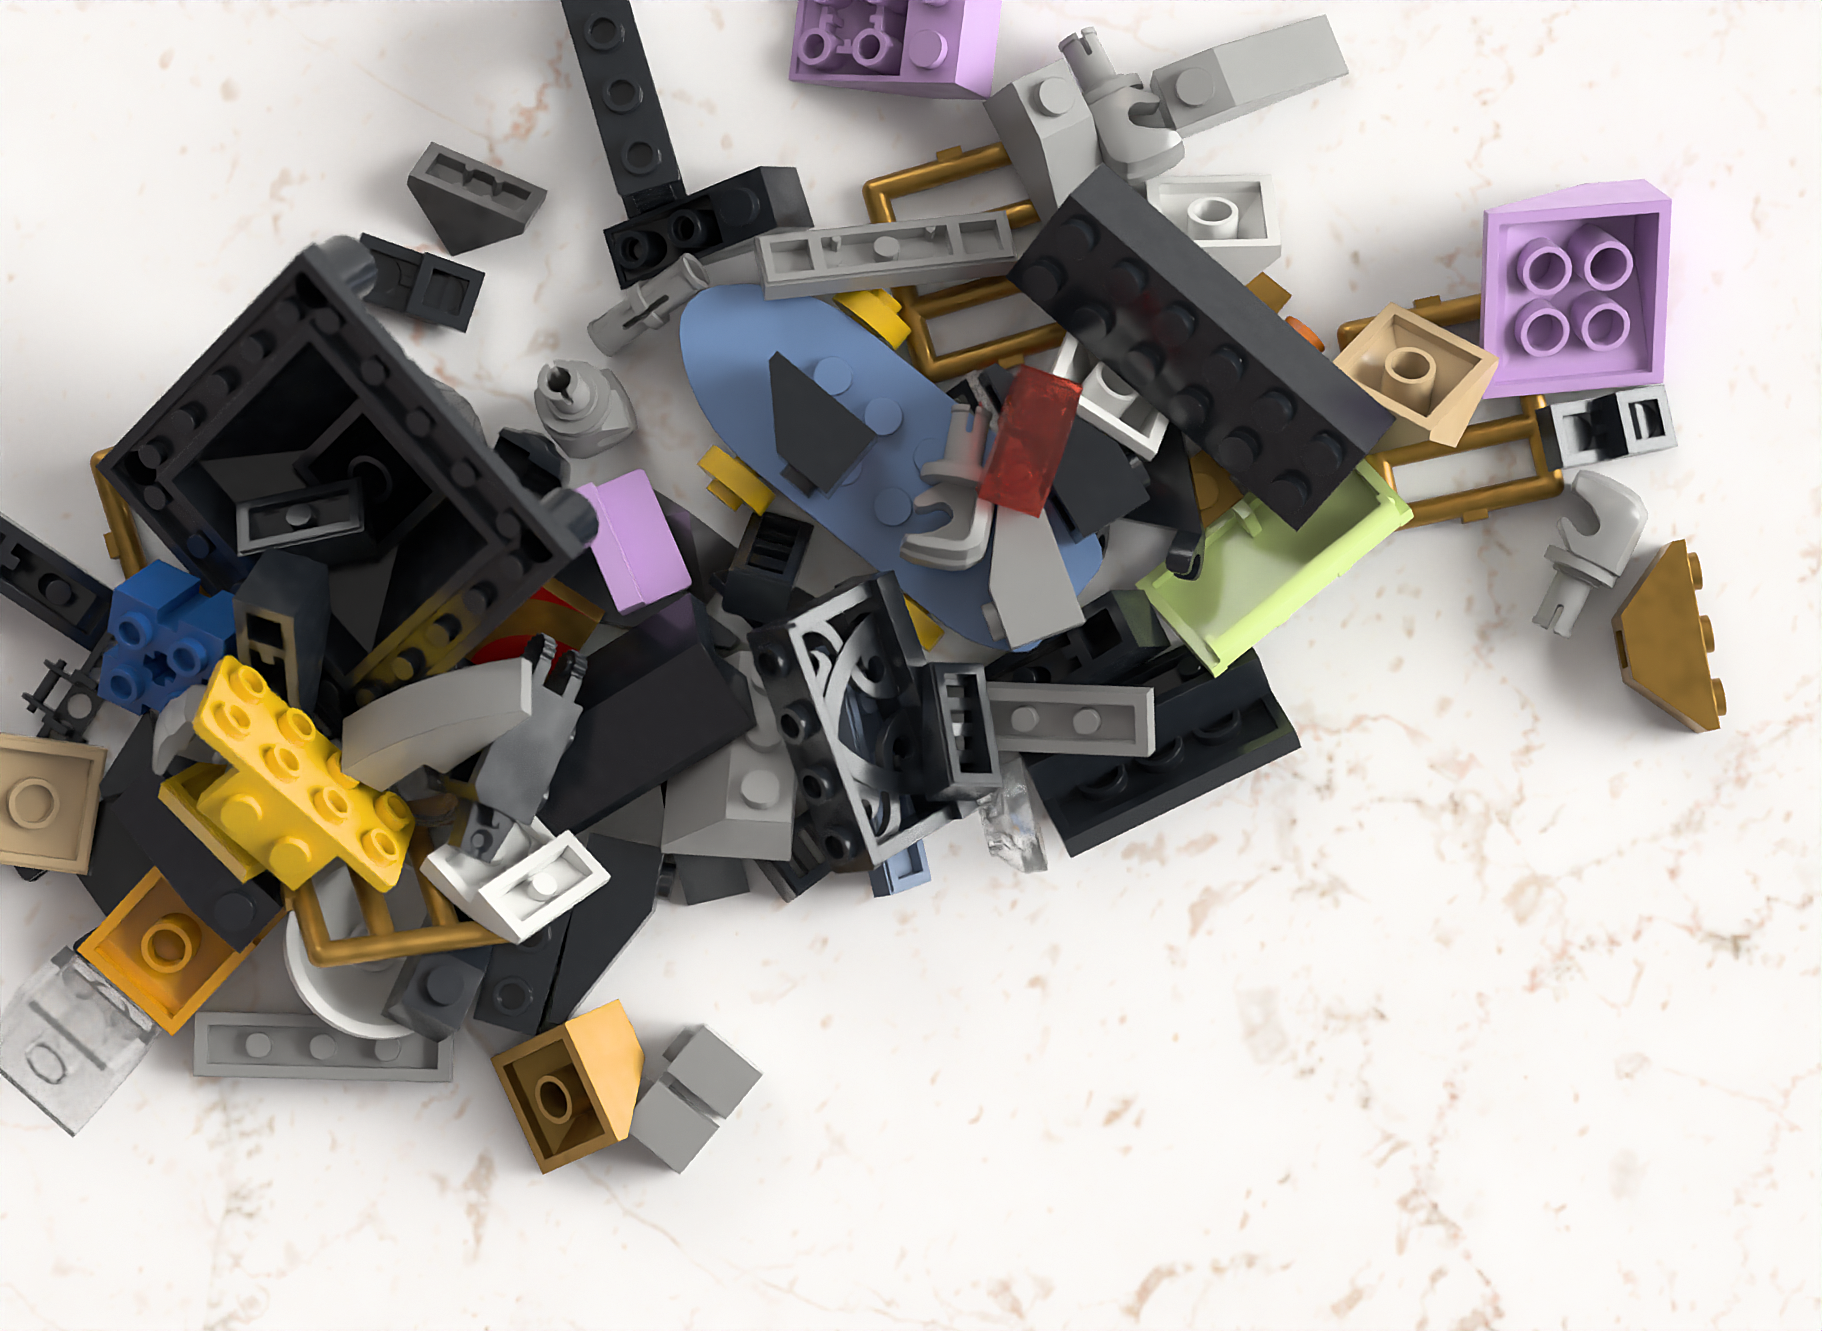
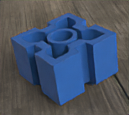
(164, 638)

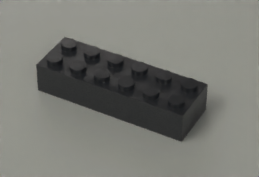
(1200, 346)

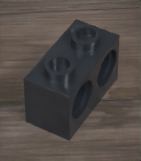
(523, 979)

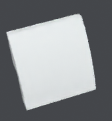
(523, 885)

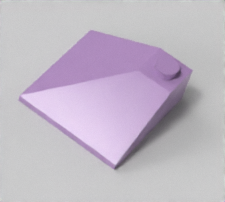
(1576, 289)

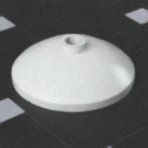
(356, 993)

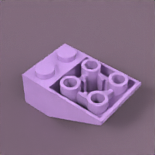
(898, 46)

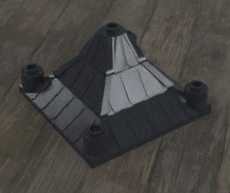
(321, 395)

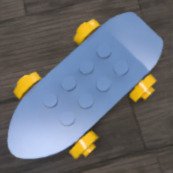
(726, 352)

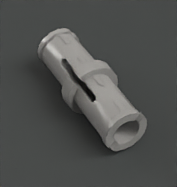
(648, 305)

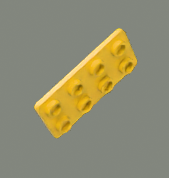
(288, 789)

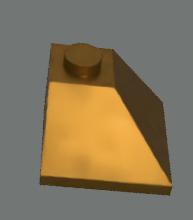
(574, 1085)

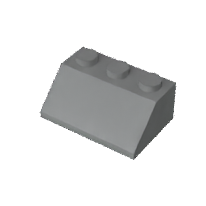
(738, 796)

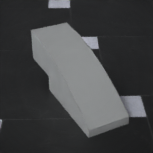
(435, 722)

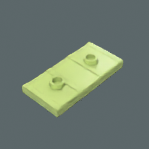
(1265, 570)

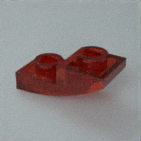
(1029, 440)

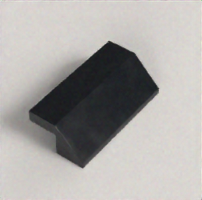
(647, 713)
(1203, 739)

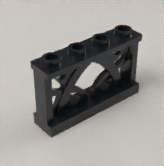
(625, 103)
(807, 714)

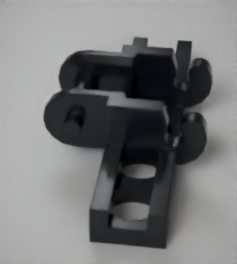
(80, 682)

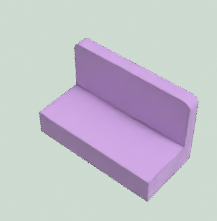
(635, 543)

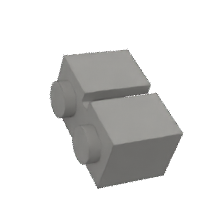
(713, 1072)

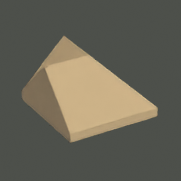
(1419, 376)

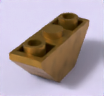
(1666, 642)

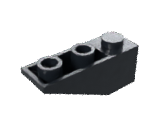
(709, 223)

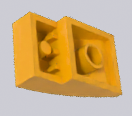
(163, 952)

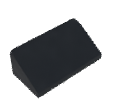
(318, 522)

